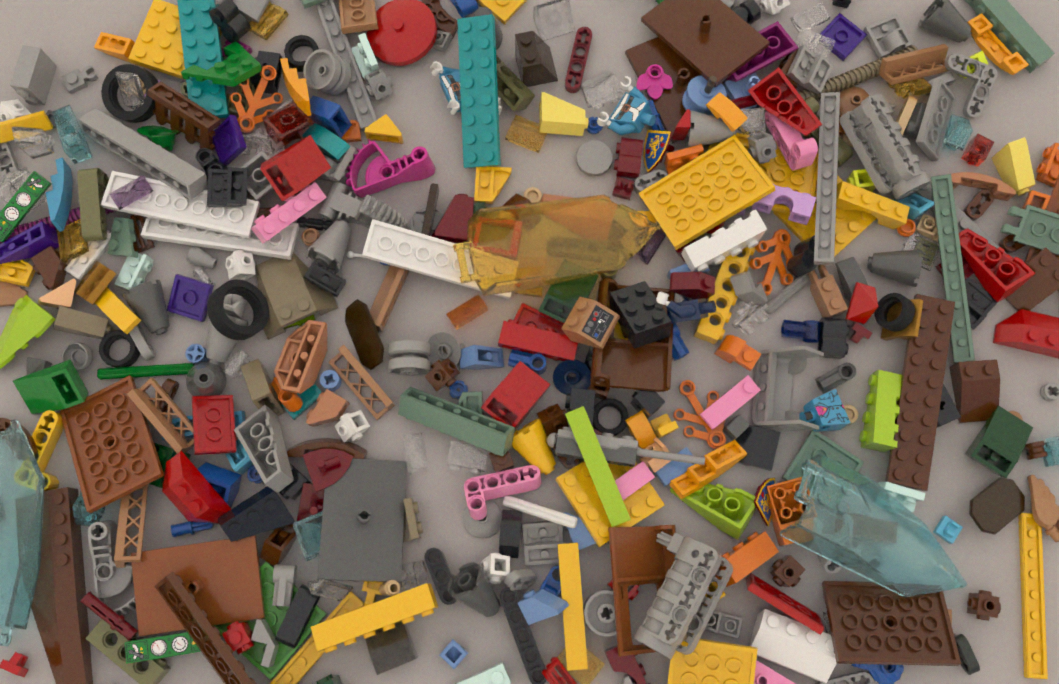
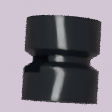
(748, 11)

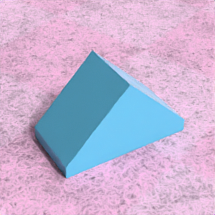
(918, 205)
(240, 460)

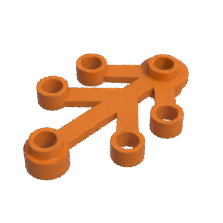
(255, 101)
(774, 259)
(708, 436)

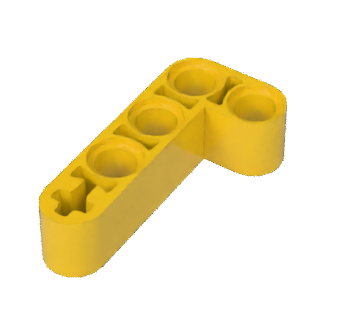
(46, 449)

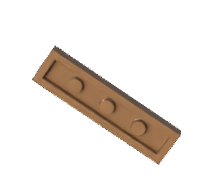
(914, 63)
(387, 296)
(366, 377)
(158, 418)
(123, 540)

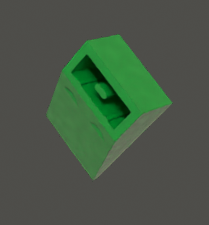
(52, 388)

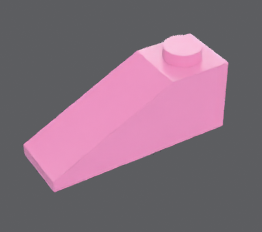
(730, 402)

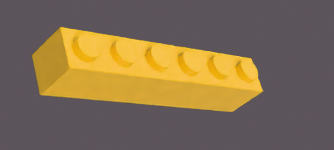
(374, 617)

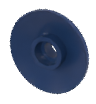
(564, 382)

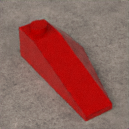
(783, 101)
(992, 266)

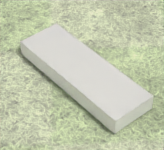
(81, 265)

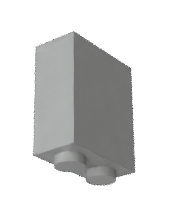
(33, 75)

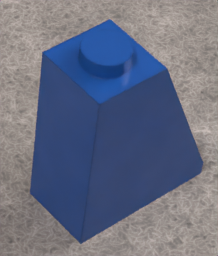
(329, 115)

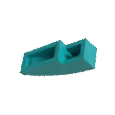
(328, 142)

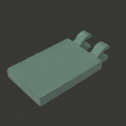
(1036, 228)

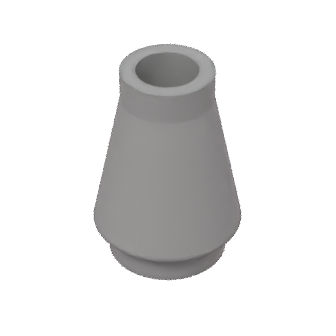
(199, 257)

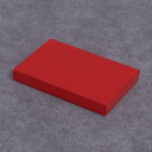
(530, 315)
(213, 424)

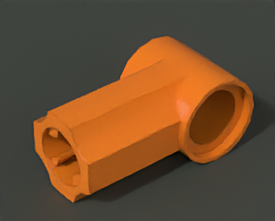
(290, 400)

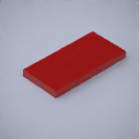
(784, 603)

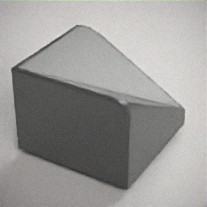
(35, 365)
(735, 427)

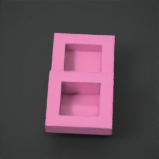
(634, 480)

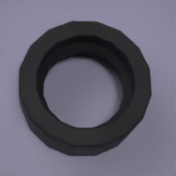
(294, 43)
(905, 317)
(106, 343)
(611, 403)

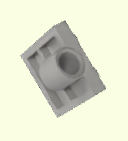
(888, 36)
(338, 166)

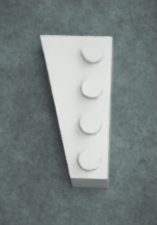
(724, 243)

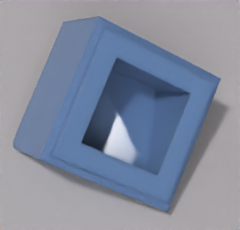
(453, 654)

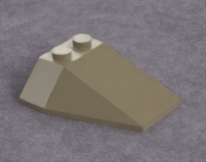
(289, 294)

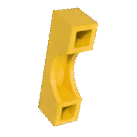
(887, 211)

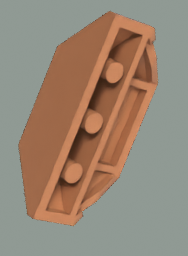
(302, 357)

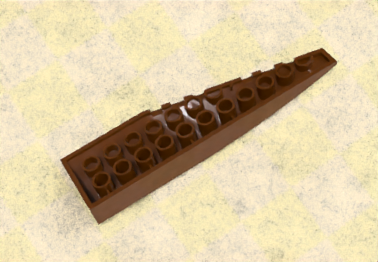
(60, 588)

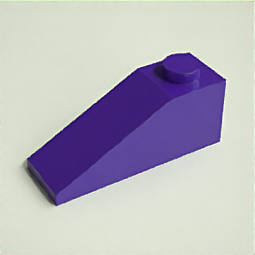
(28, 243)

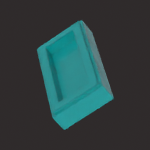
(308, 397)

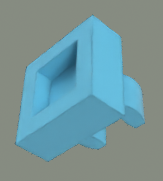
(947, 529)

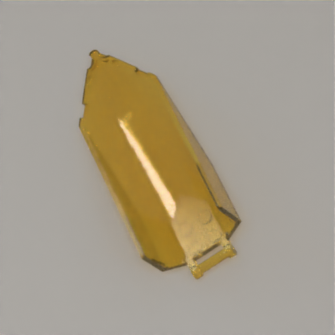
(550, 242)

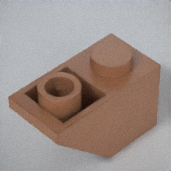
(328, 409)

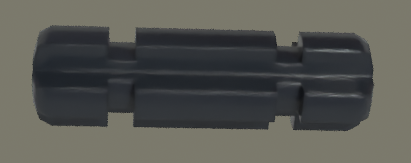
(317, 224)

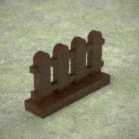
(180, 109)

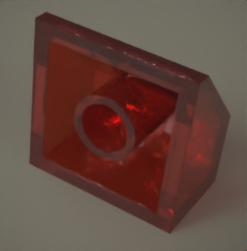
(286, 122)

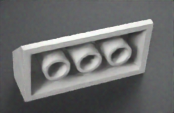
(793, 645)

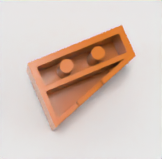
(749, 556)

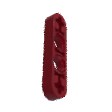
(578, 59)

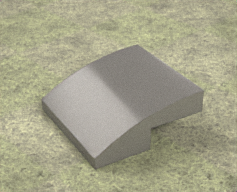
(810, 70)
(541, 542)

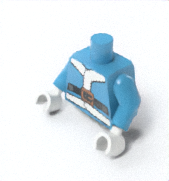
(450, 85)
(630, 113)

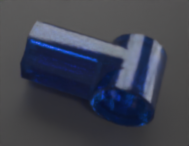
(807, 330)

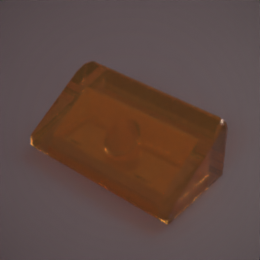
(467, 312)

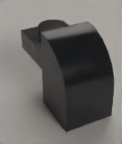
(510, 533)

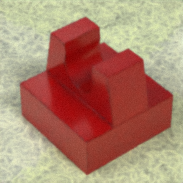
(15, 664)

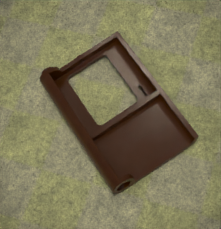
(630, 368)

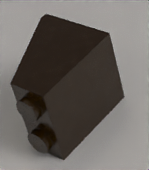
(534, 59)

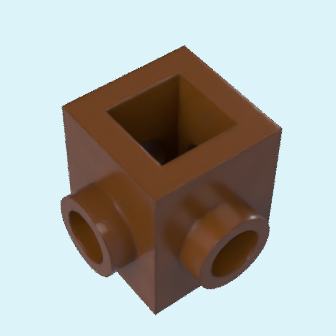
(442, 374)
(553, 419)
(789, 565)
(983, 605)

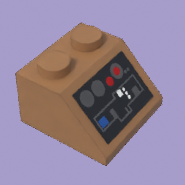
(590, 323)

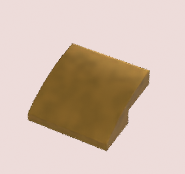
(94, 282)
(911, 330)

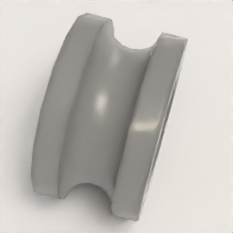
(1044, 391)

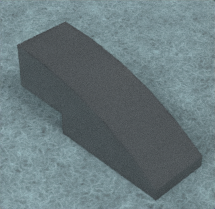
(849, 274)

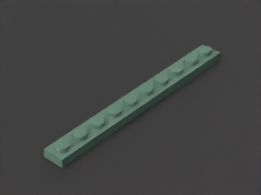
(952, 267)

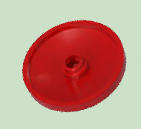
(403, 32)

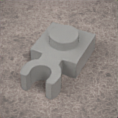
(77, 80)

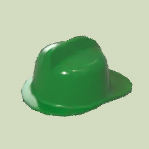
(160, 136)

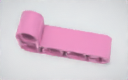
(796, 150)
(503, 488)

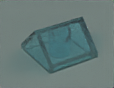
(309, 535)

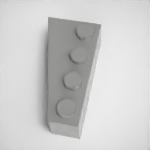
(266, 448)

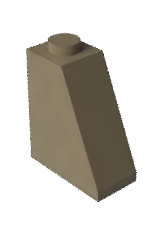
(81, 323)
(260, 386)

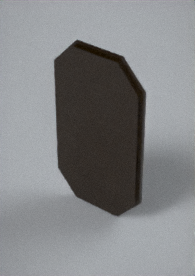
(364, 334)
(997, 505)

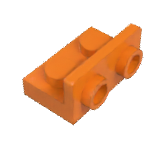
(679, 158)
(1049, 168)

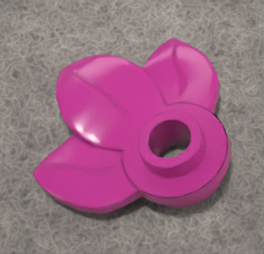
(654, 84)

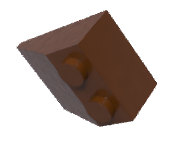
(1040, 285)
(975, 389)

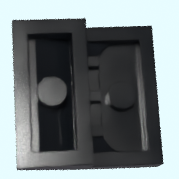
(227, 187)
(979, 302)
(760, 447)

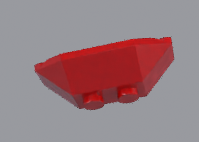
(1029, 332)
(191, 491)

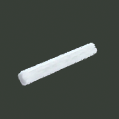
(540, 511)

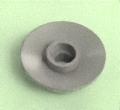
(439, 342)
(485, 528)

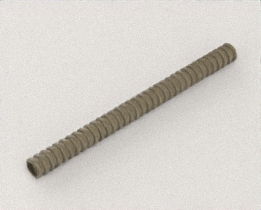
(852, 77)

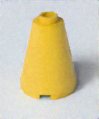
(533, 446)

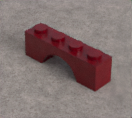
(626, 664)

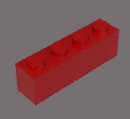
(537, 341)

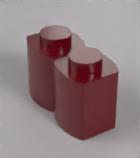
(629, 157)

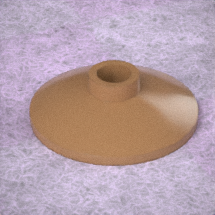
(847, 96)

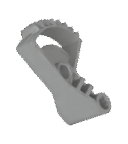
(344, 206)
(102, 552)

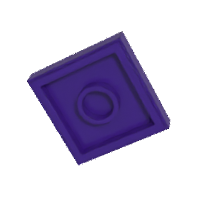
(845, 34)
(228, 140)
(189, 297)

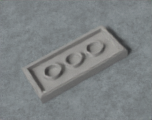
(936, 119)

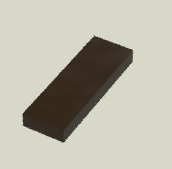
(430, 209)

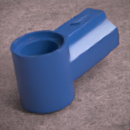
(679, 348)
(528, 359)

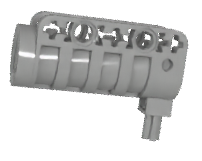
(883, 148)
(682, 595)

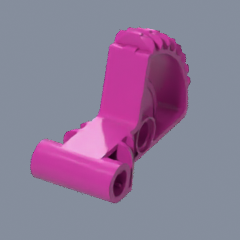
(404, 169)

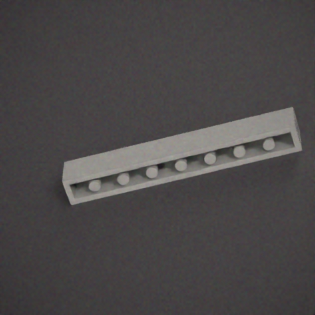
(143, 153)

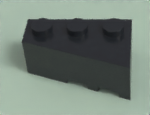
(256, 515)

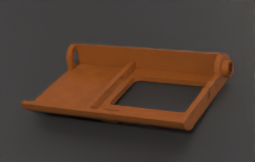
(635, 561)

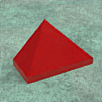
(862, 303)

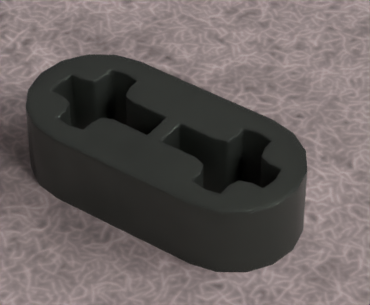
(966, 655)

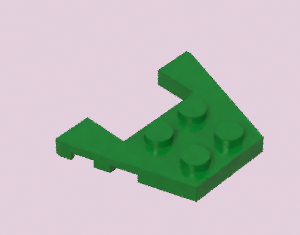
(231, 71)

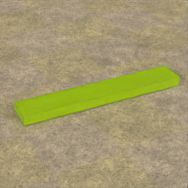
(597, 466)

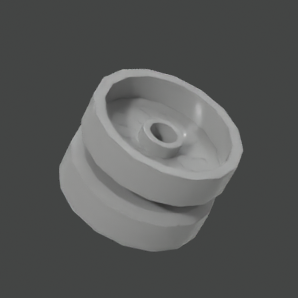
(327, 72)
(409, 357)
(592, 613)

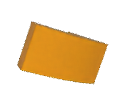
(726, 110)
(641, 429)

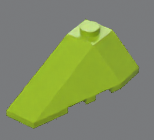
(25, 322)
(723, 507)

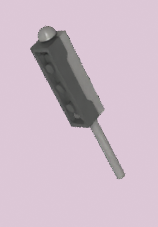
(616, 450)

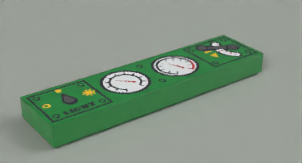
(22, 203)
(159, 647)

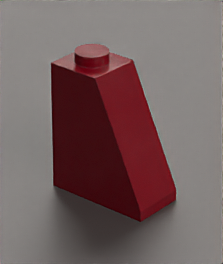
(455, 219)

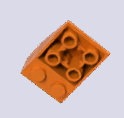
(784, 507)

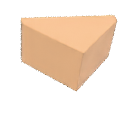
(60, 296)

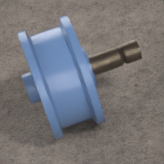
(700, 92)

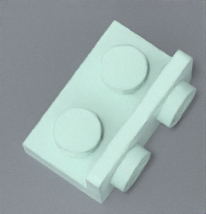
(364, 56)
(134, 271)
(903, 494)

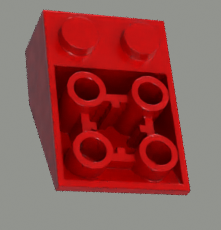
(295, 167)
(516, 396)

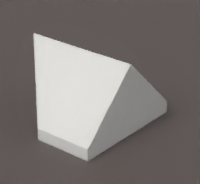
(234, 305)

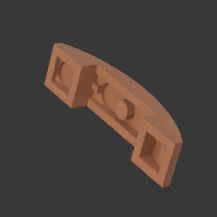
(976, 180)

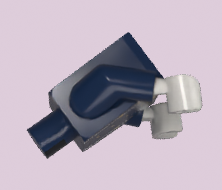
(685, 309)

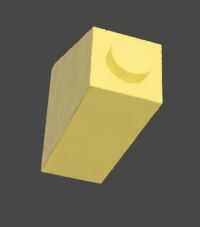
(560, 116)
(1015, 166)

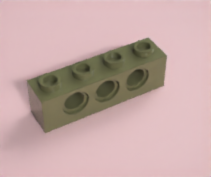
(511, 88)
(102, 639)

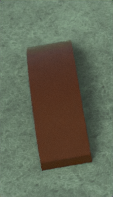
(327, 443)

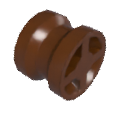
(1035, 450)

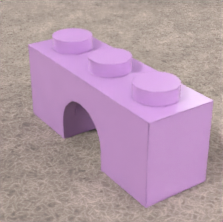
(798, 203)

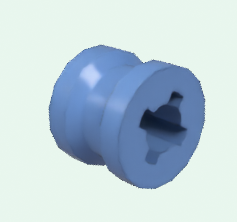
(194, 351)
(333, 383)

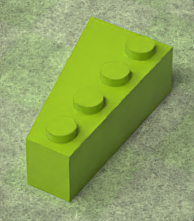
(881, 411)

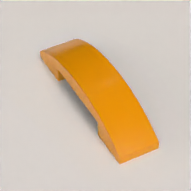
(993, 47)

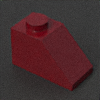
(692, 284)

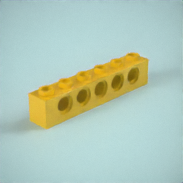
(705, 329)

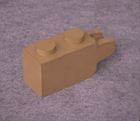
(826, 293)

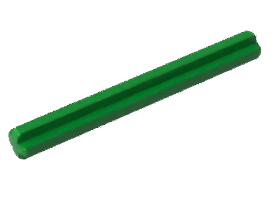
(144, 371)

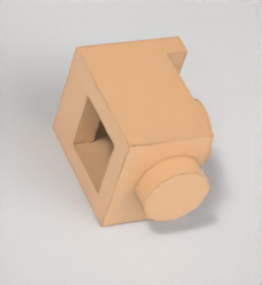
(653, 463)

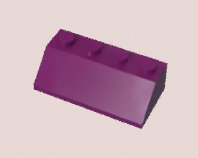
(779, 46)

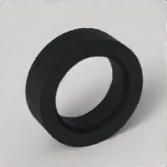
(110, 89)
(222, 322)

